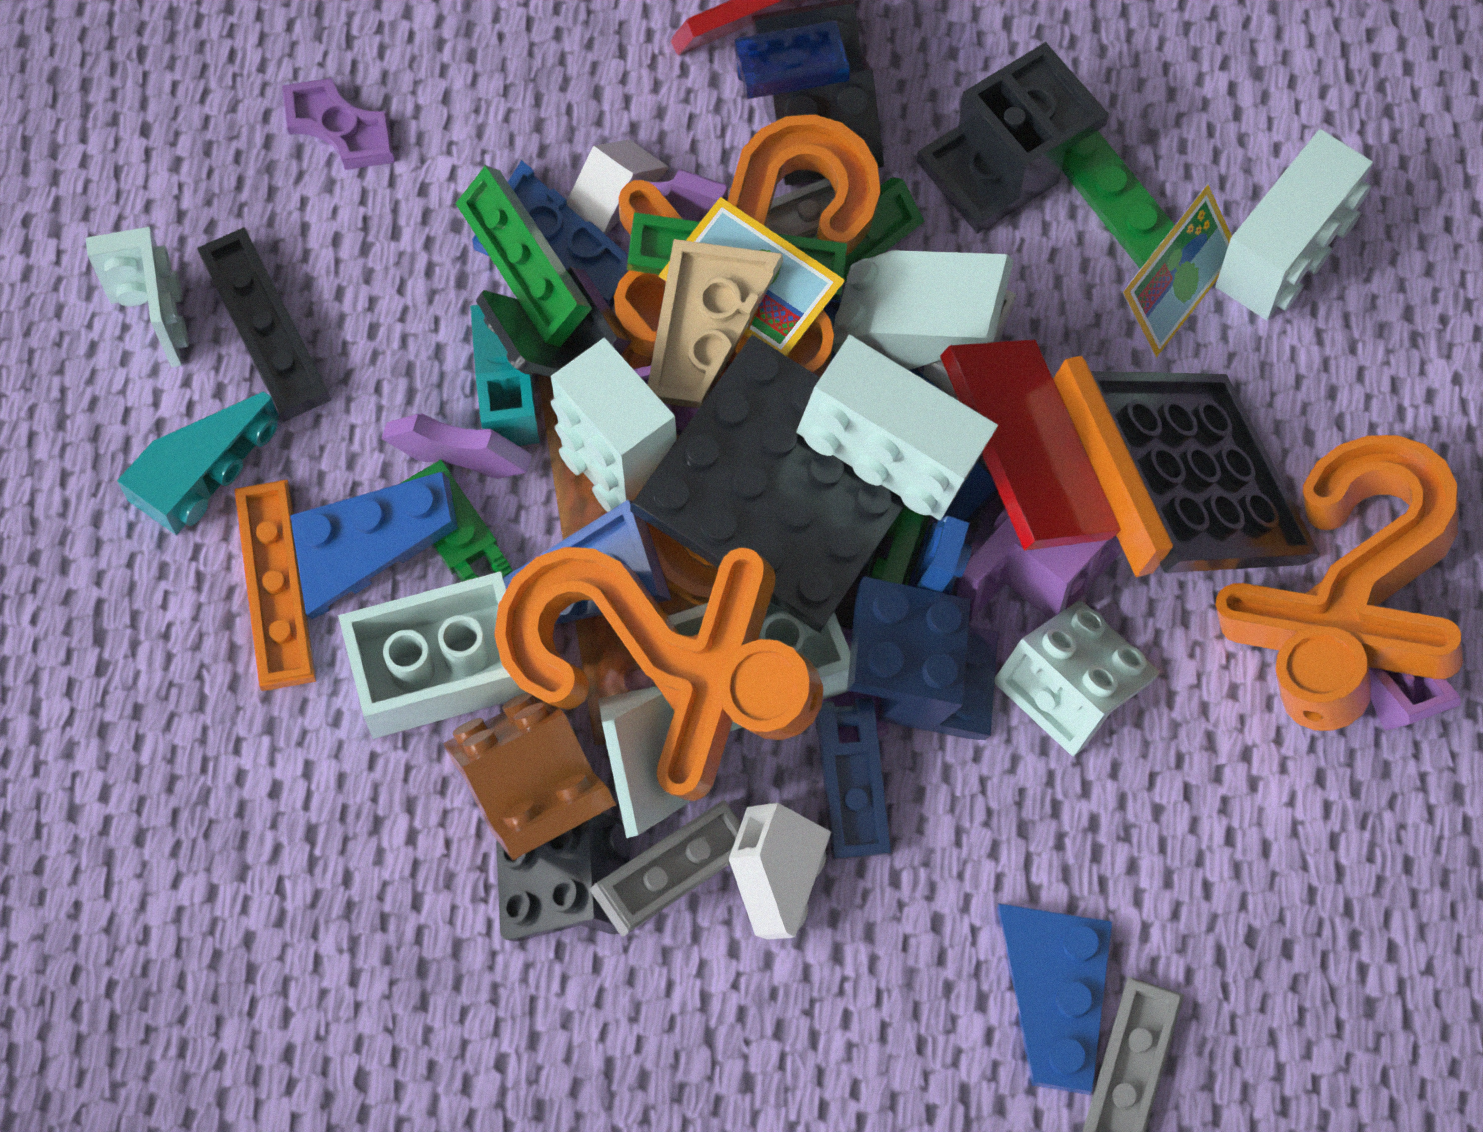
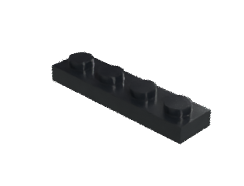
(264, 324)

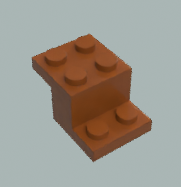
(527, 773)

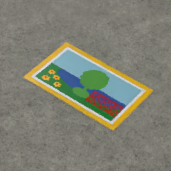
(1179, 271)
(797, 290)

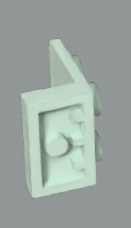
(137, 272)
(1074, 675)

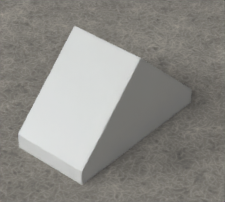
(603, 177)

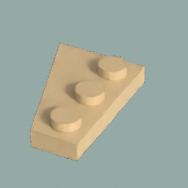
(704, 315)

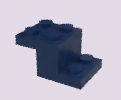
(923, 659)

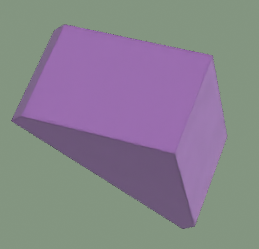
(1409, 698)

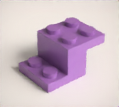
(1044, 577)

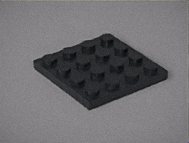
(1206, 472)
(757, 485)

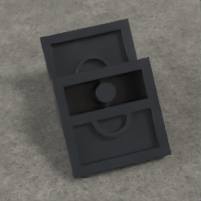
(845, 102)
(1012, 137)

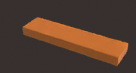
(1142, 530)
(274, 586)

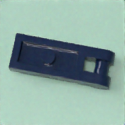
(853, 781)

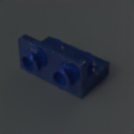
(791, 60)

